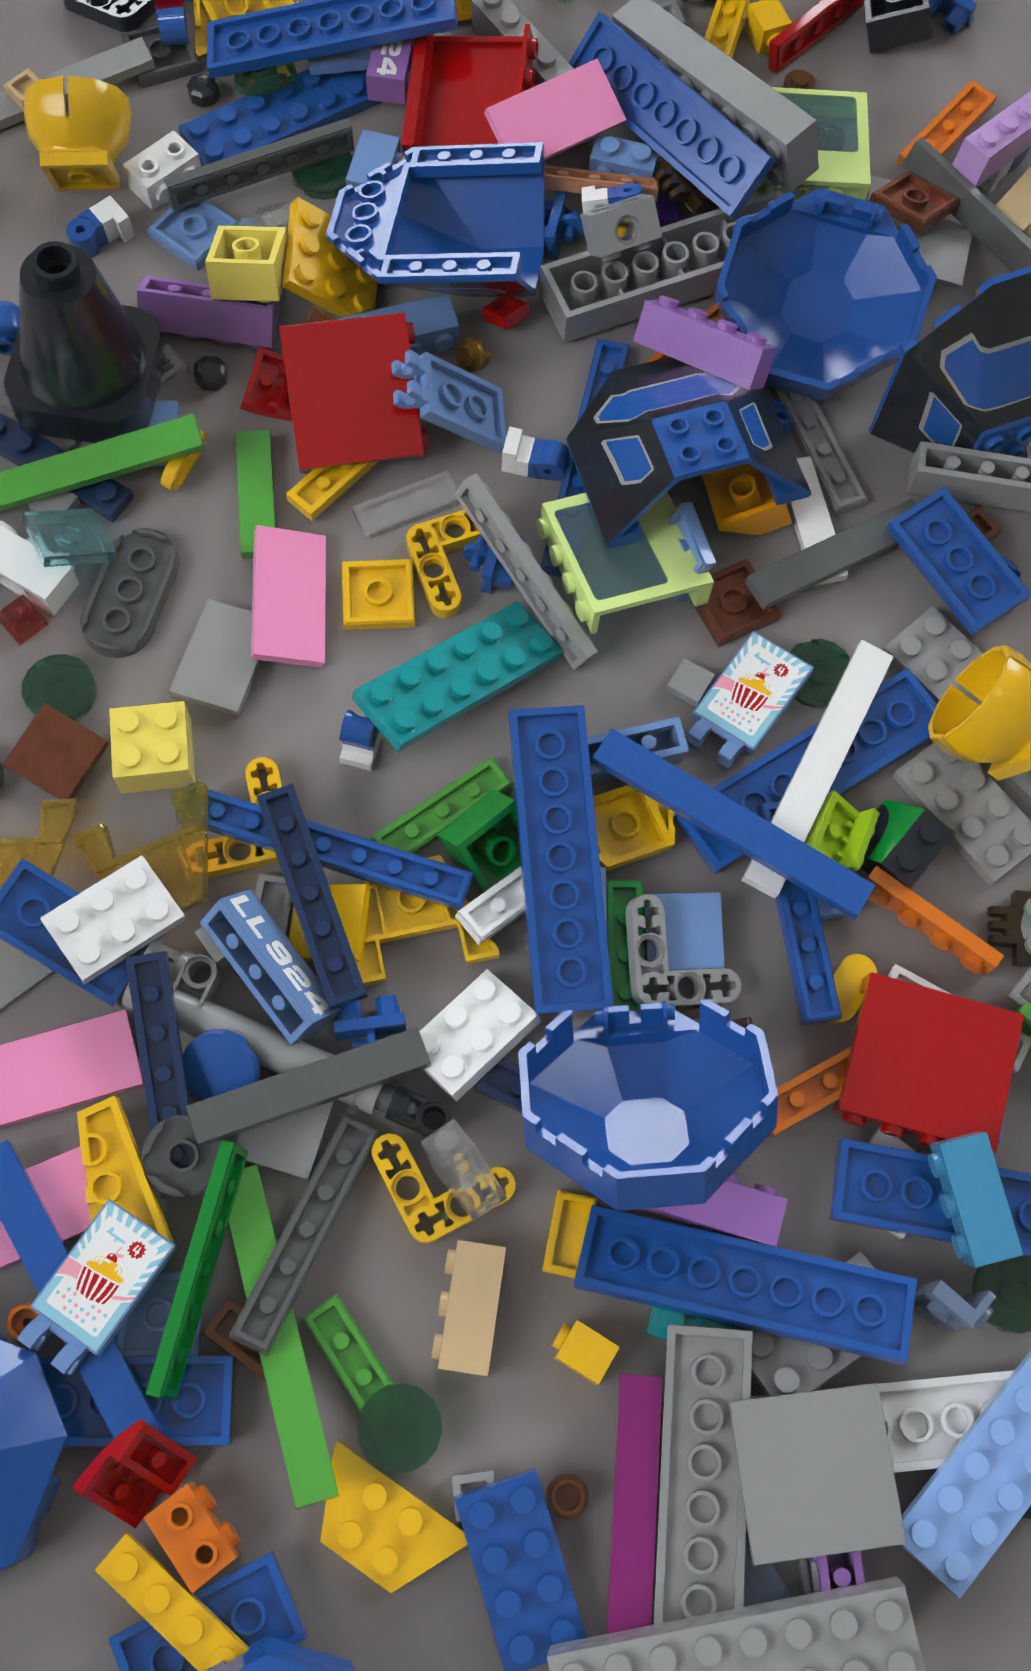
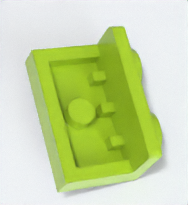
(842, 831)

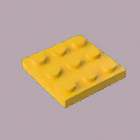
(319, 269)

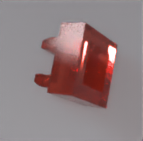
(21, 619)

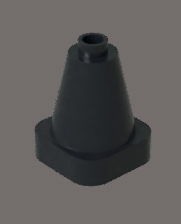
(80, 356)

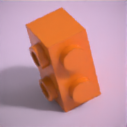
(194, 1535)

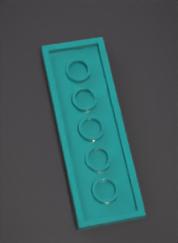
(456, 676)

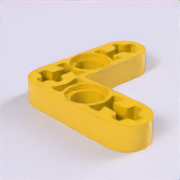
(438, 545)
(253, 860)
(425, 1202)

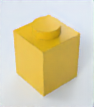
(764, 22)
(584, 1351)

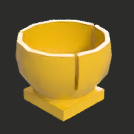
(81, 147)
(998, 727)

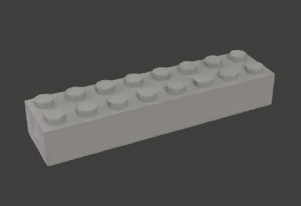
(733, 90)
(683, 264)
(826, 1630)

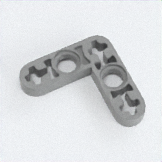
(658, 969)

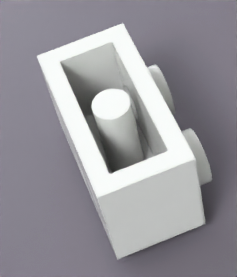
(159, 161)

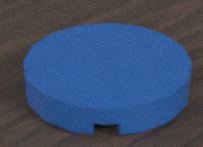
(219, 1063)

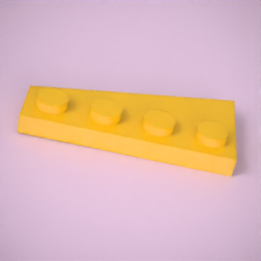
(116, 1166)

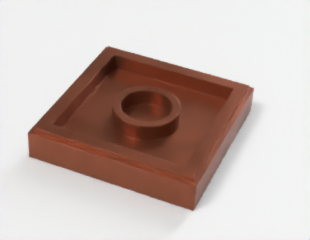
(915, 201)
(732, 607)
(56, 753)

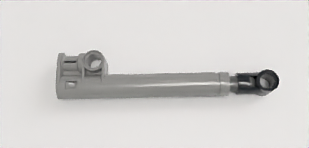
(200, 1014)

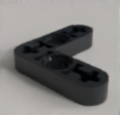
(116, 14)

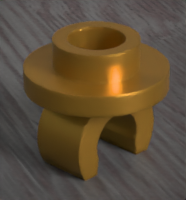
(471, 354)

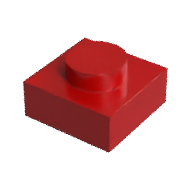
(505, 312)

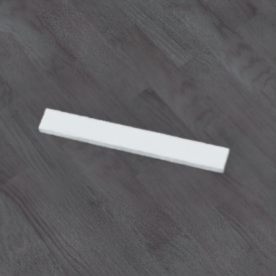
(824, 755)

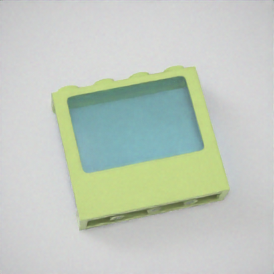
(841, 142)
(623, 575)

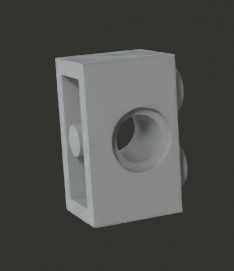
(602, 224)

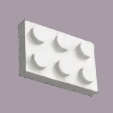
(113, 919)
(475, 1033)

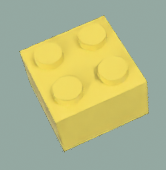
(247, 263)
(152, 747)

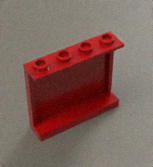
(458, 80)
(345, 391)
(928, 1063)

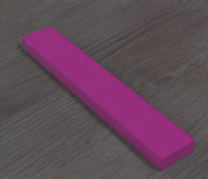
(634, 1503)

